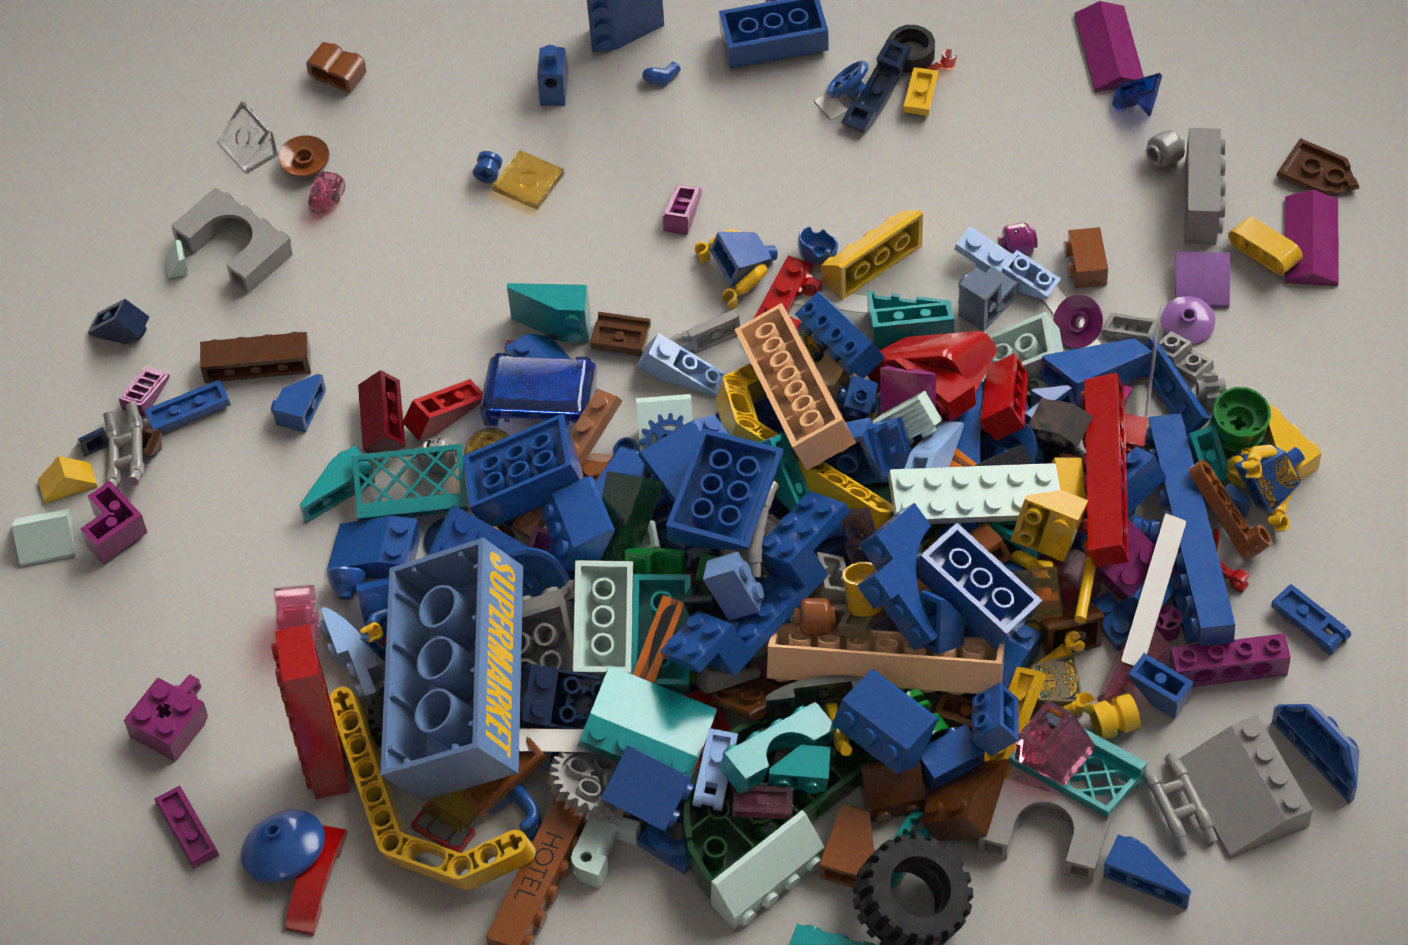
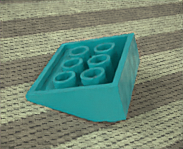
(647, 718)

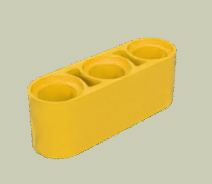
(1265, 245)

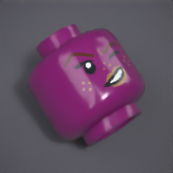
(1019, 237)

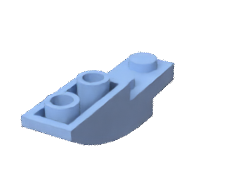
(1030, 276)
(351, 652)

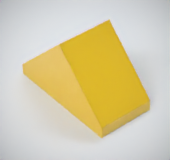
(66, 478)

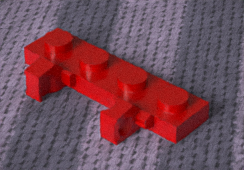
(790, 283)

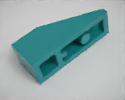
(789, 475)
(334, 484)

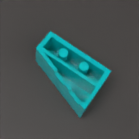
(900, 318)

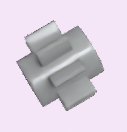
(1210, 388)

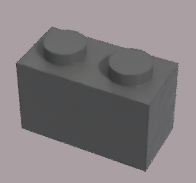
(1059, 422)

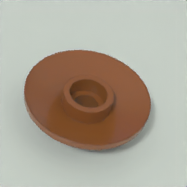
(303, 156)

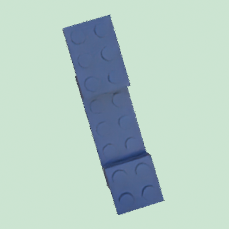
(792, 577)

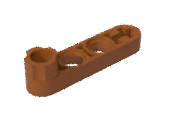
(1246, 540)

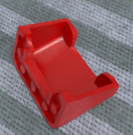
(962, 352)

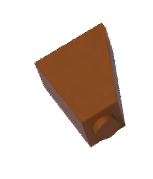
(847, 846)

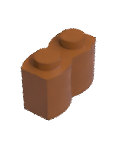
(336, 66)

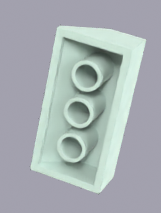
(602, 616)
(767, 871)

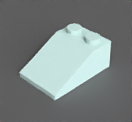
(1029, 341)

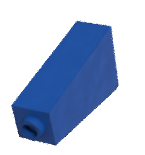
(1071, 367)

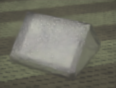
(248, 140)

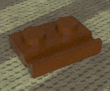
(620, 333)

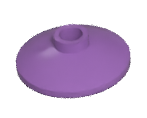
(1194, 329)

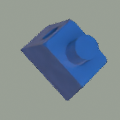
(552, 65)

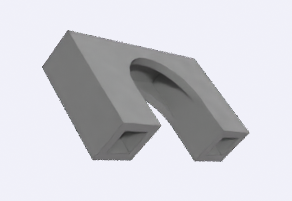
(221, 213)
(1022, 802)

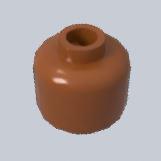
(815, 616)

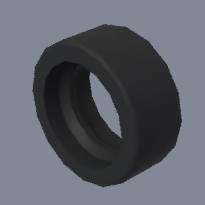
(920, 35)

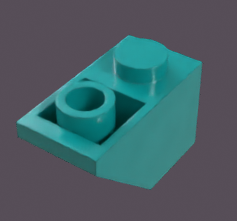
(802, 769)

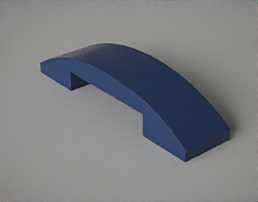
(878, 87)

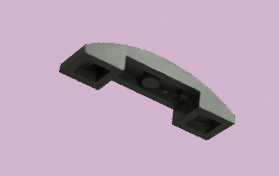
(805, 692)

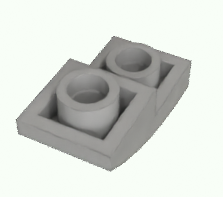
(1185, 359)

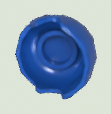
(816, 246)

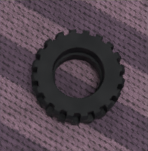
(936, 868)

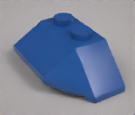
(1321, 744)

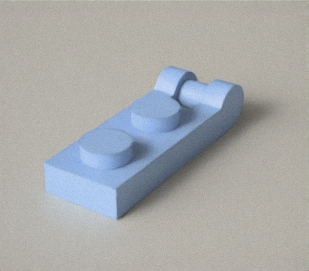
(709, 772)

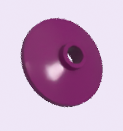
(1069, 315)

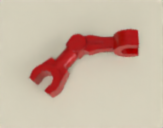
(1236, 578)

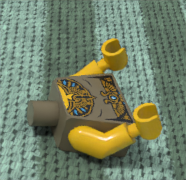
(1062, 678)

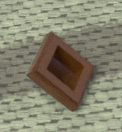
(151, 441)

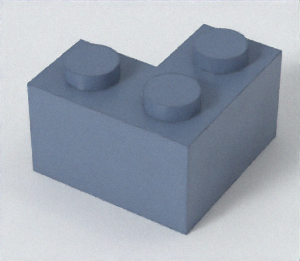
(985, 296)

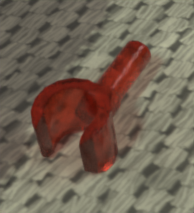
(946, 60)

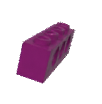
(1232, 662)

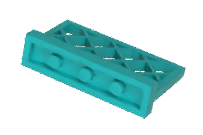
(407, 506)
(1114, 764)

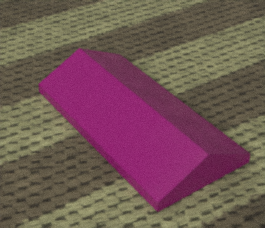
(1108, 45)
(1313, 226)

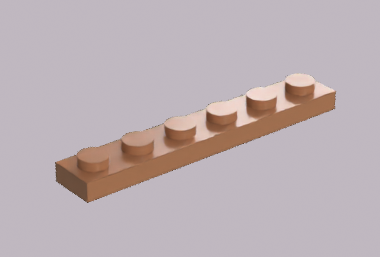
(584, 437)

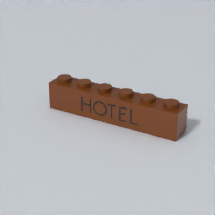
(539, 880)

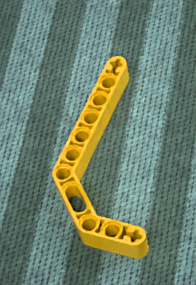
(739, 418)
(395, 833)

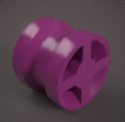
(1167, 616)

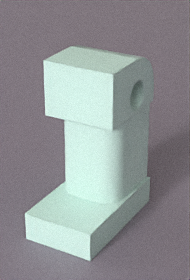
(594, 845)

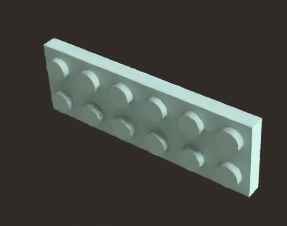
(970, 492)

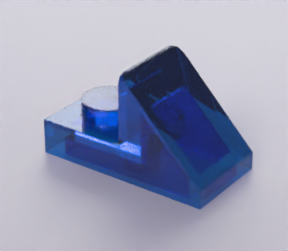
(1138, 92)

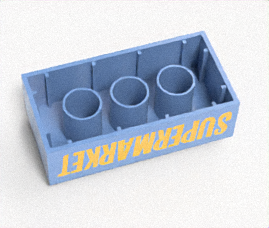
(452, 670)

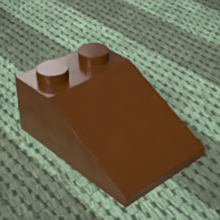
(966, 804)

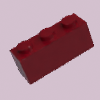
(381, 413)

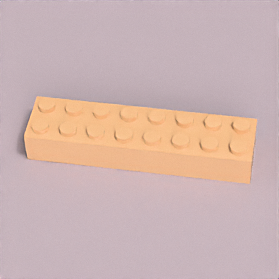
(794, 387)
(957, 671)

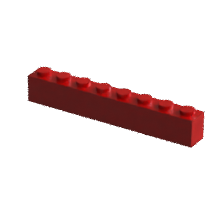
(1106, 472)

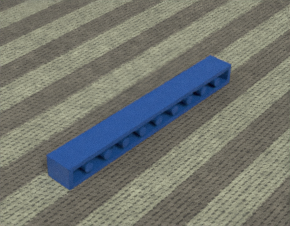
(1197, 554)

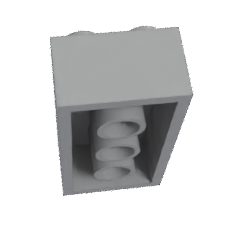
(1204, 186)

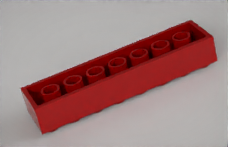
(309, 711)

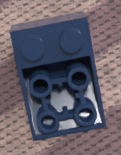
(556, 697)

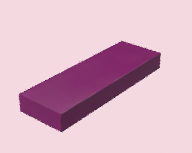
(186, 827)

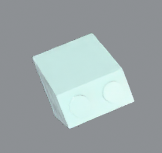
(651, 407)

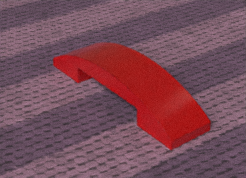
(310, 885)

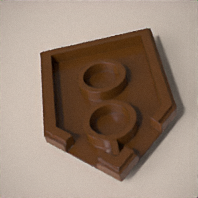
(1318, 169)
(745, 698)

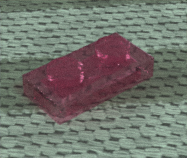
(763, 802)

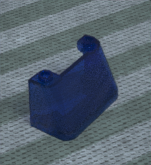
(536, 388)

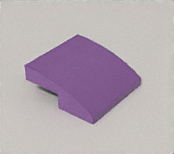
(1204, 277)

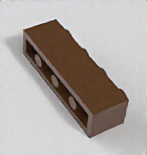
(255, 357)

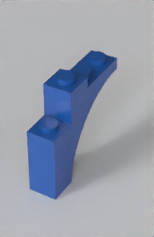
(894, 581)

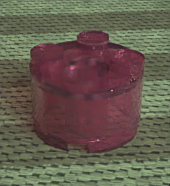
(296, 607)

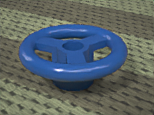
(850, 81)

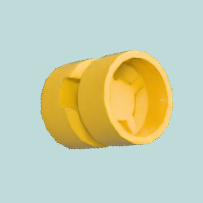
(855, 600)
(1119, 715)

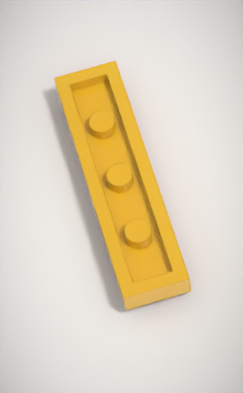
(1026, 687)

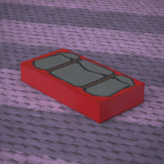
(442, 833)

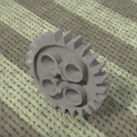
(580, 781)

